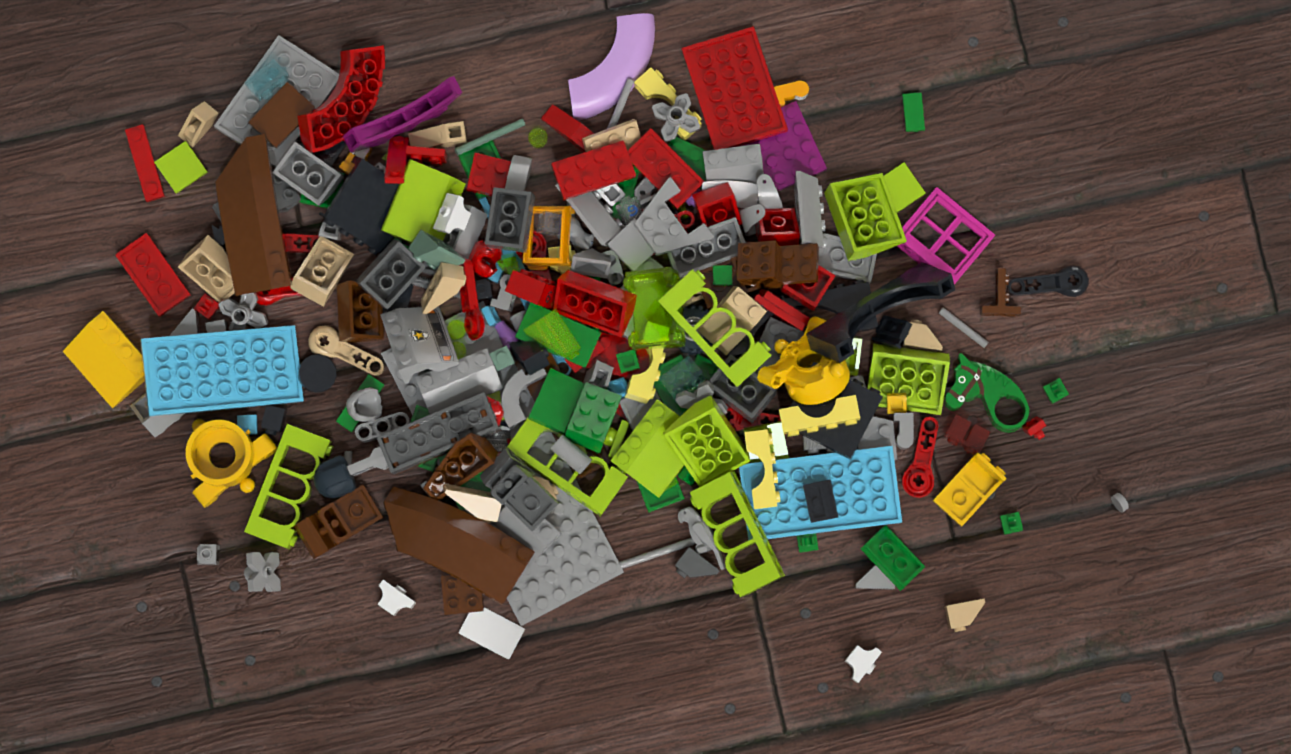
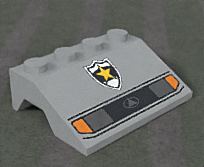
(419, 341)

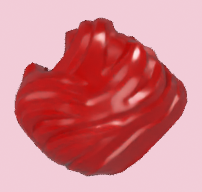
(481, 254)

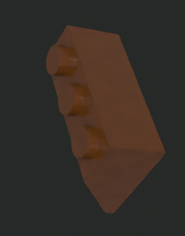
(358, 314)

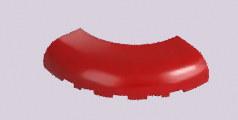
(348, 103)

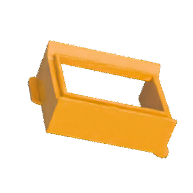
(563, 260)

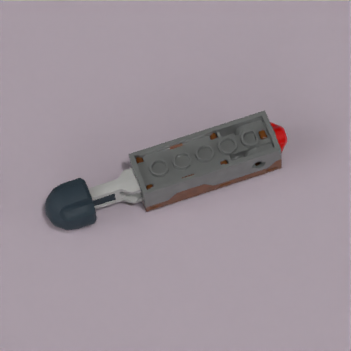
(414, 443)

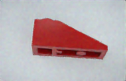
(566, 126)

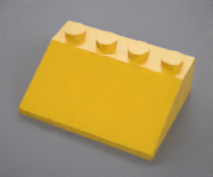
(107, 359)

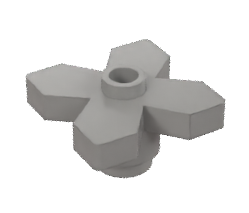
(685, 121)
(234, 309)
(687, 399)
(261, 572)

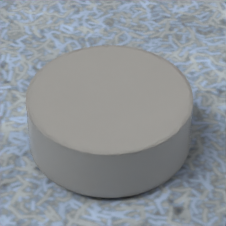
(1120, 502)

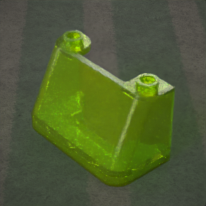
(652, 323)

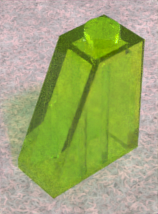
(554, 335)

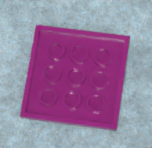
(790, 151)

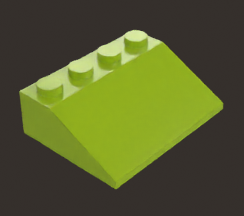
(419, 202)
(864, 216)
(912, 372)
(706, 442)
(647, 452)

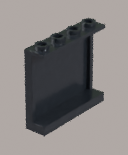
(363, 206)
(844, 438)

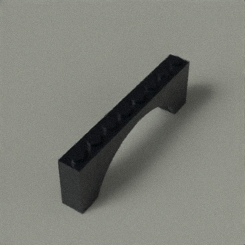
(833, 300)
(836, 335)

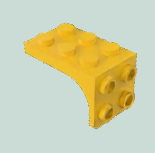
(970, 488)

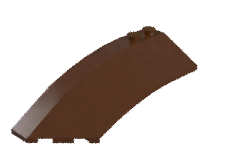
(252, 220)
(456, 543)

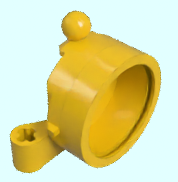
(805, 384)
(217, 479)

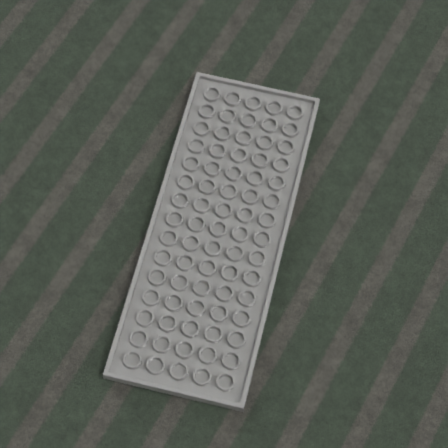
(581, 554)

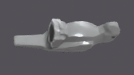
(700, 533)

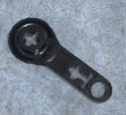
(1054, 283)

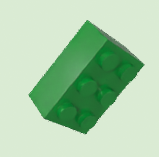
(593, 417)

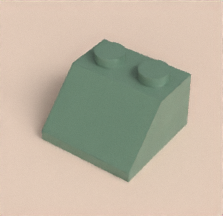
(434, 251)

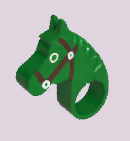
(983, 382)

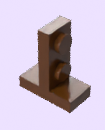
(1002, 298)

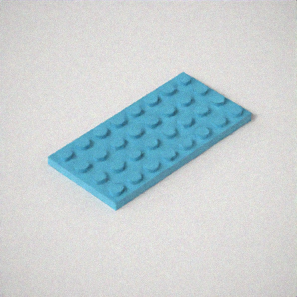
(221, 370)
(862, 490)

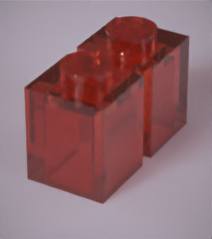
(959, 428)

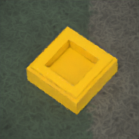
(896, 403)

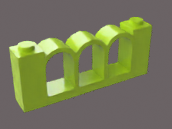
(747, 362)
(303, 441)
(603, 494)
(704, 499)

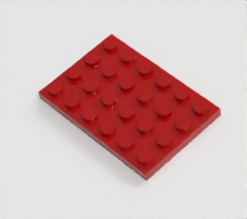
(734, 89)

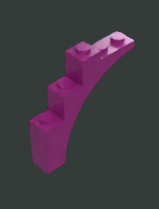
(404, 119)

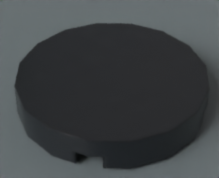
(317, 373)

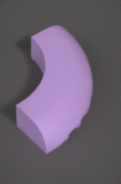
(626, 59)

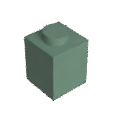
(502, 358)

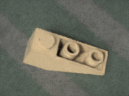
(439, 136)

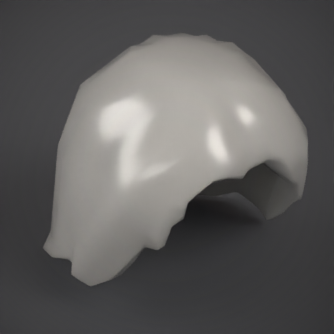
(364, 405)

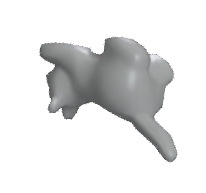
(580, 240)

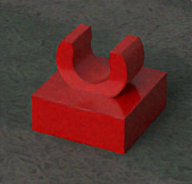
(207, 306)
(1034, 427)

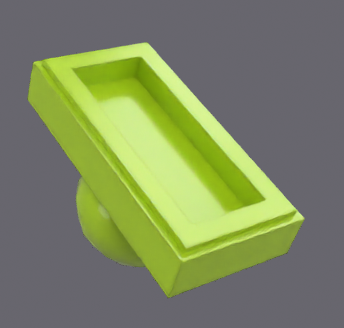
(615, 438)

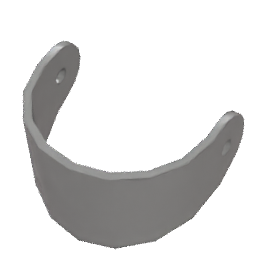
(768, 193)
(750, 217)

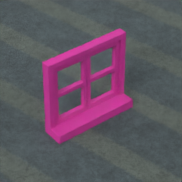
(921, 253)

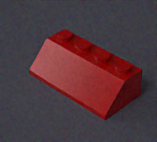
(594, 302)

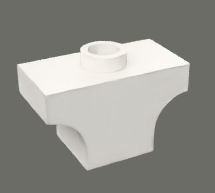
(452, 214)
(394, 598)
(862, 662)

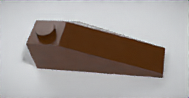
(463, 462)

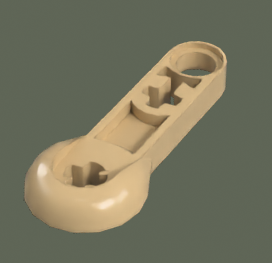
(340, 350)

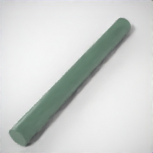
(490, 136)

